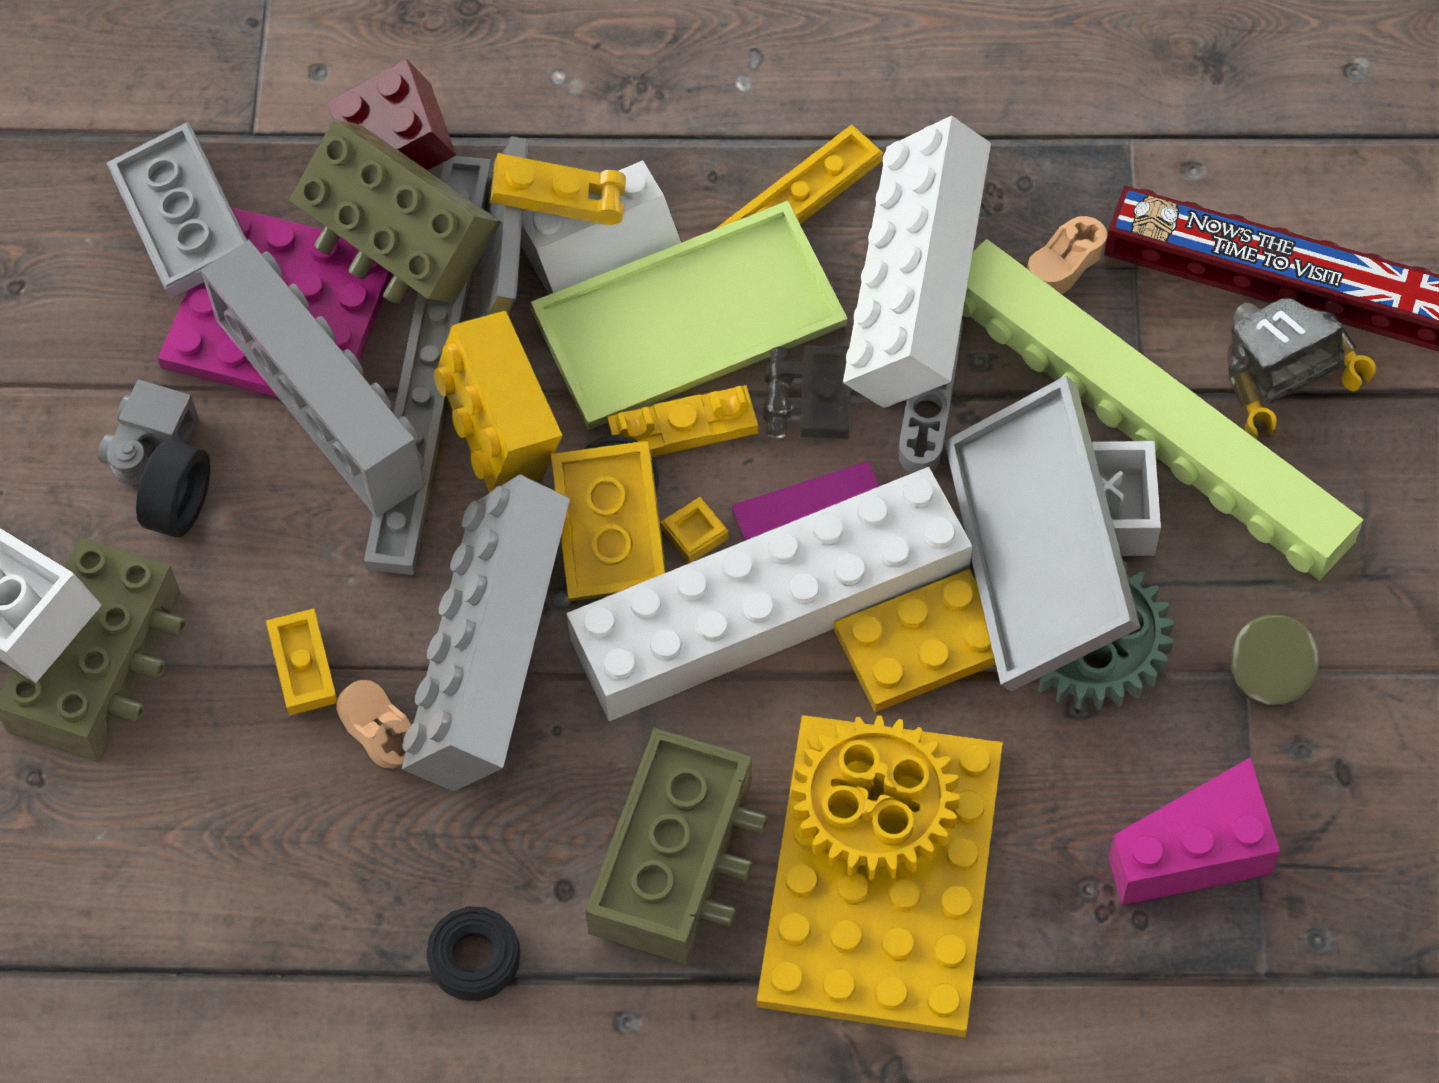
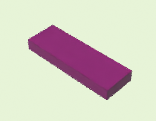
(802, 499)

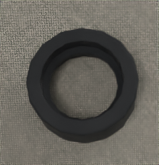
(173, 488)

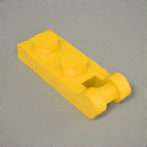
(558, 189)

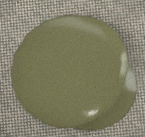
(1274, 660)

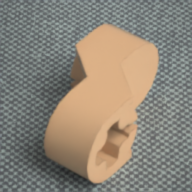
(1069, 253)
(374, 722)

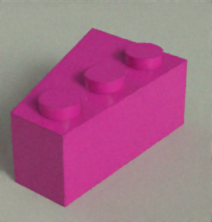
(1197, 841)

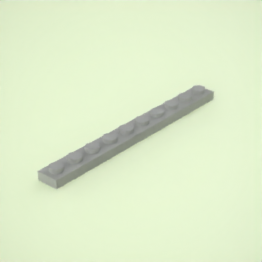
(398, 532)

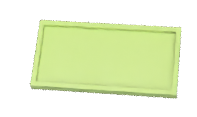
(688, 314)

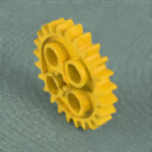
(860, 836)

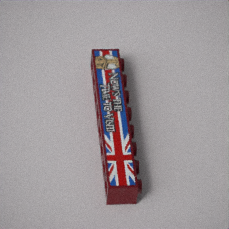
(1275, 265)

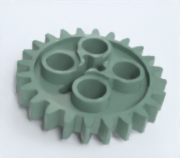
(1143, 650)

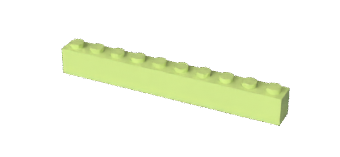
(1151, 405)

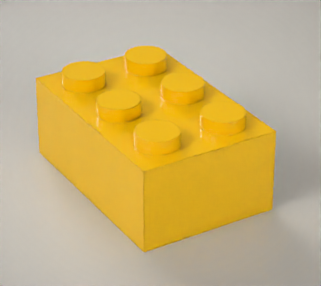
(496, 401)

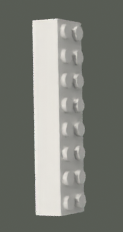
(766, 593)

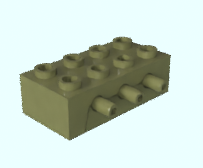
(392, 214)
(95, 675)
(674, 847)

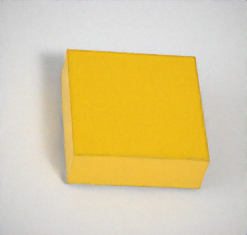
(694, 530)

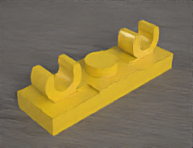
(689, 421)

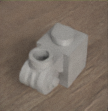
(145, 421)

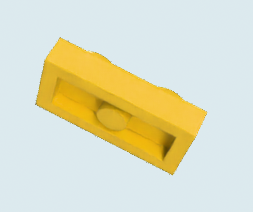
(301, 662)

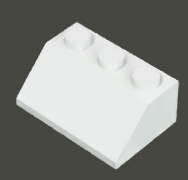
(575, 250)

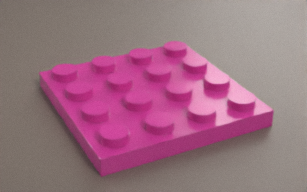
(348, 304)

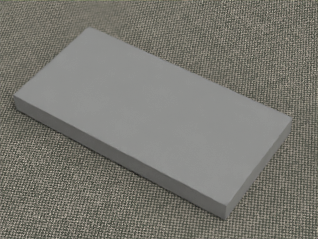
(177, 206)
(501, 256)

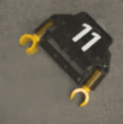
(1284, 350)

